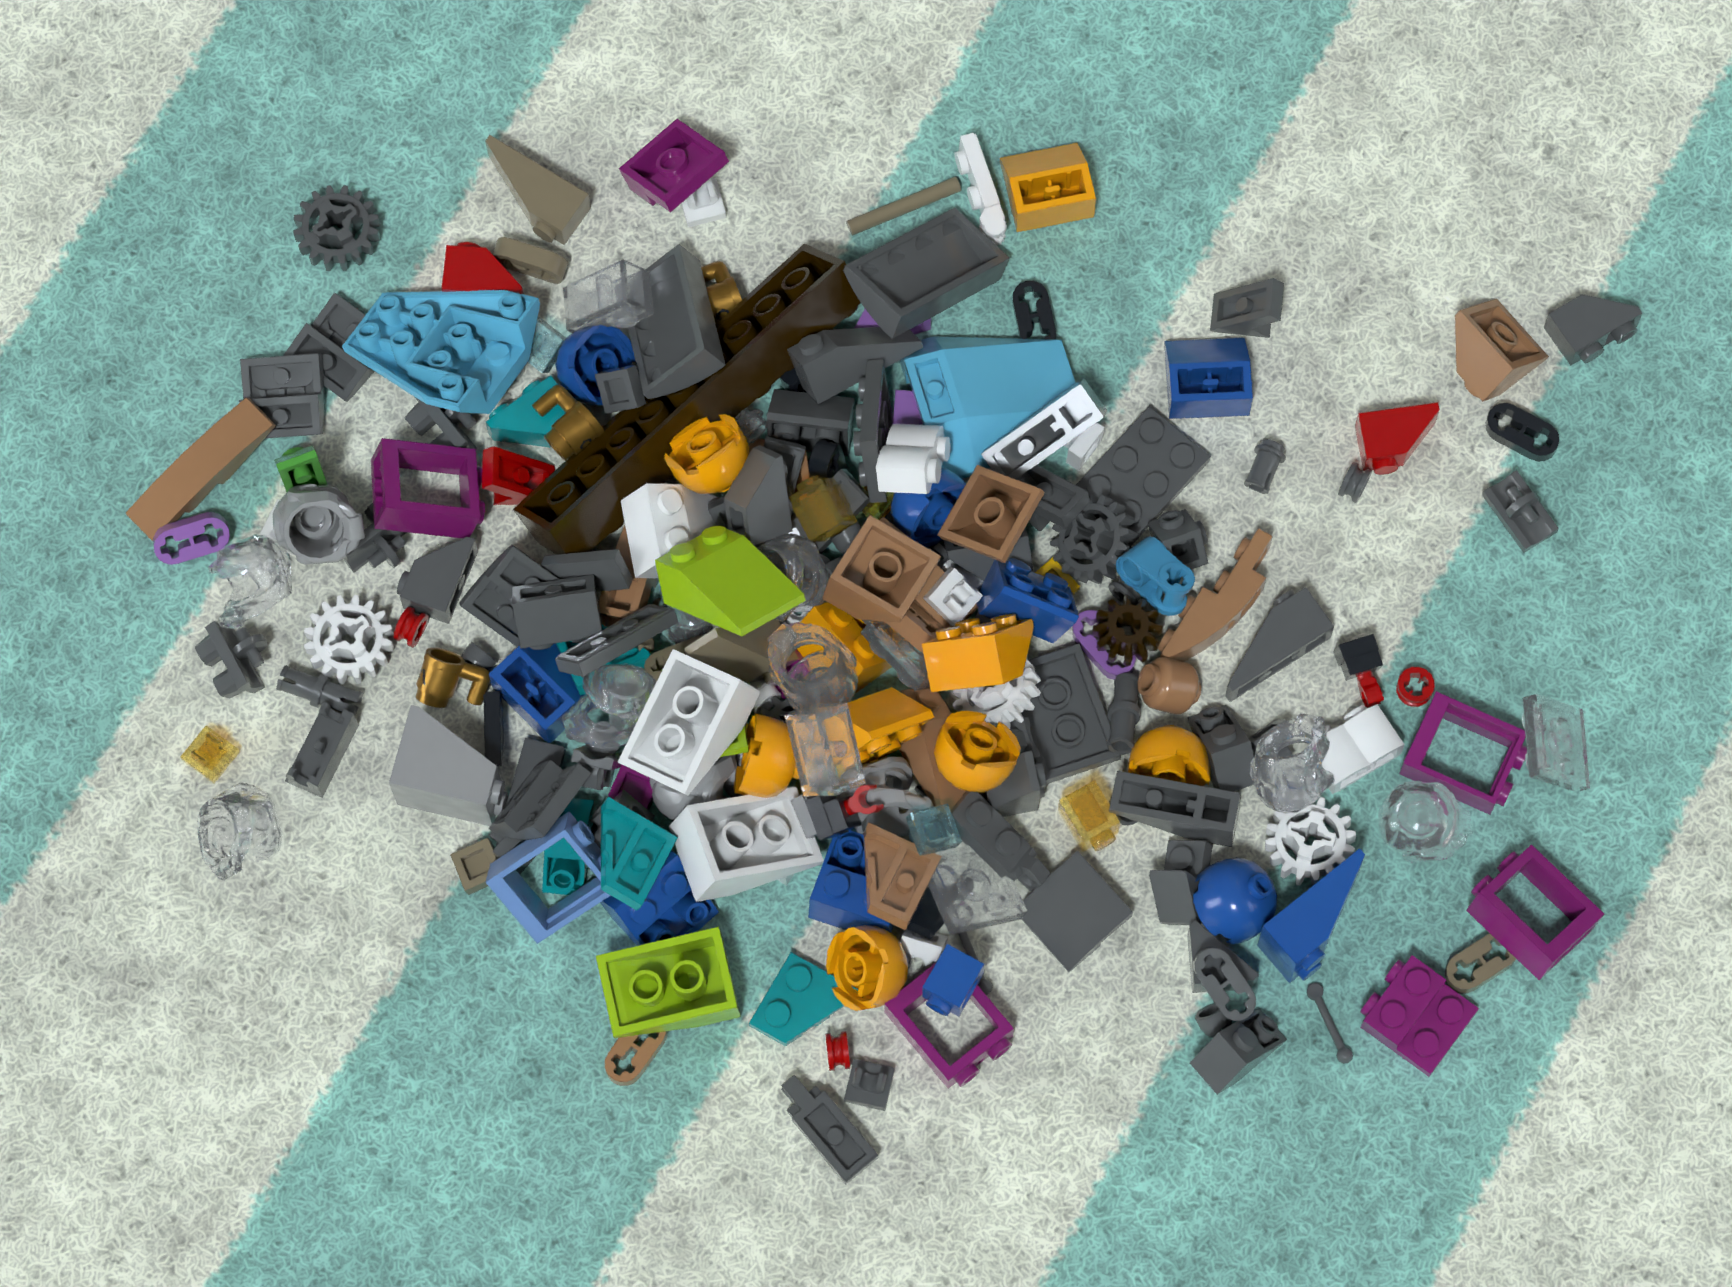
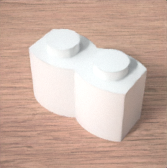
(912, 458)
(1360, 746)

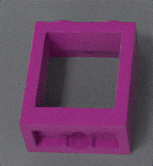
(425, 518)
(1478, 722)
(1517, 935)
(965, 1067)

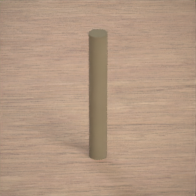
(903, 206)

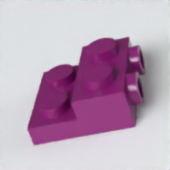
(672, 166)
(1417, 1015)

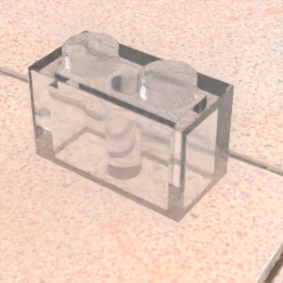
(609, 297)
(825, 749)

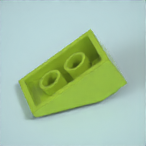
(725, 581)
(668, 984)

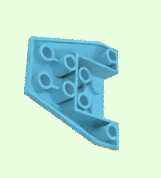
(448, 345)
(983, 389)

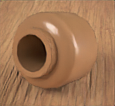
(1169, 685)

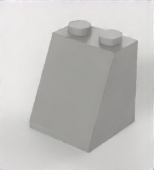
(444, 773)

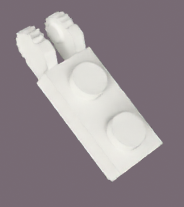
(982, 192)

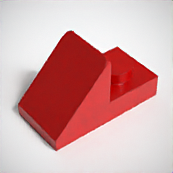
(511, 475)

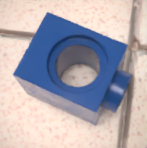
(952, 981)

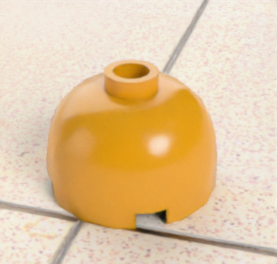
(708, 455)
(975, 752)
(1171, 755)
(770, 759)
(868, 961)

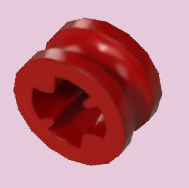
(410, 626)
(1403, 681)
(837, 1050)

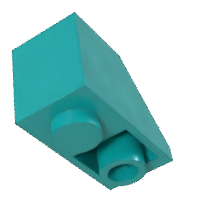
(520, 421)
(562, 866)

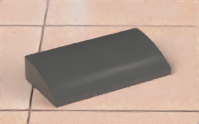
(925, 272)
(681, 337)

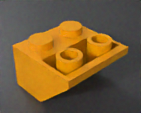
(1048, 187)
(848, 631)
(978, 653)
(885, 720)

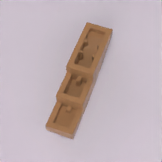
(201, 467)

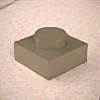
(473, 864)

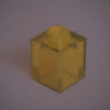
(821, 508)
(1089, 817)

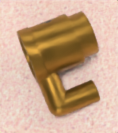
(723, 294)
(574, 428)
(440, 678)

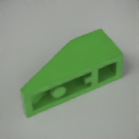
(300, 467)

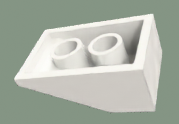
(661, 518)
(687, 722)
(742, 843)

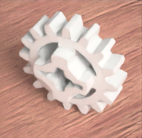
(336, 649)
(1001, 701)
(1295, 834)

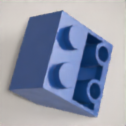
(1208, 378)
(1028, 595)
(536, 689)
(841, 886)
(667, 910)

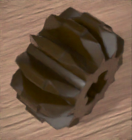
(1141, 625)

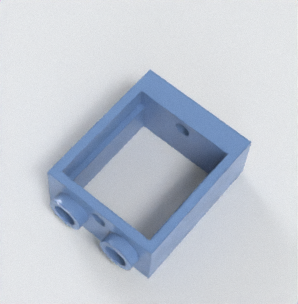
(524, 902)

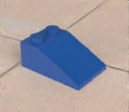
(1302, 930)

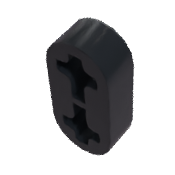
(1043, 310)
(1517, 439)
(826, 459)

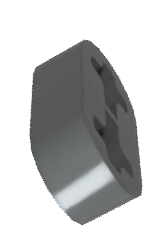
(1215, 989)

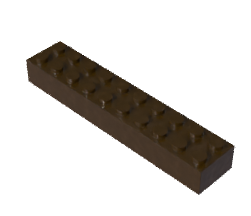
(584, 494)

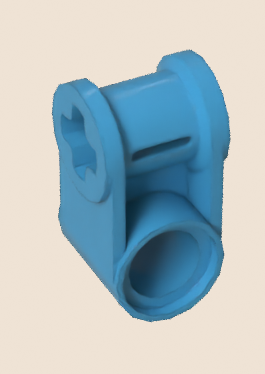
(1155, 571)

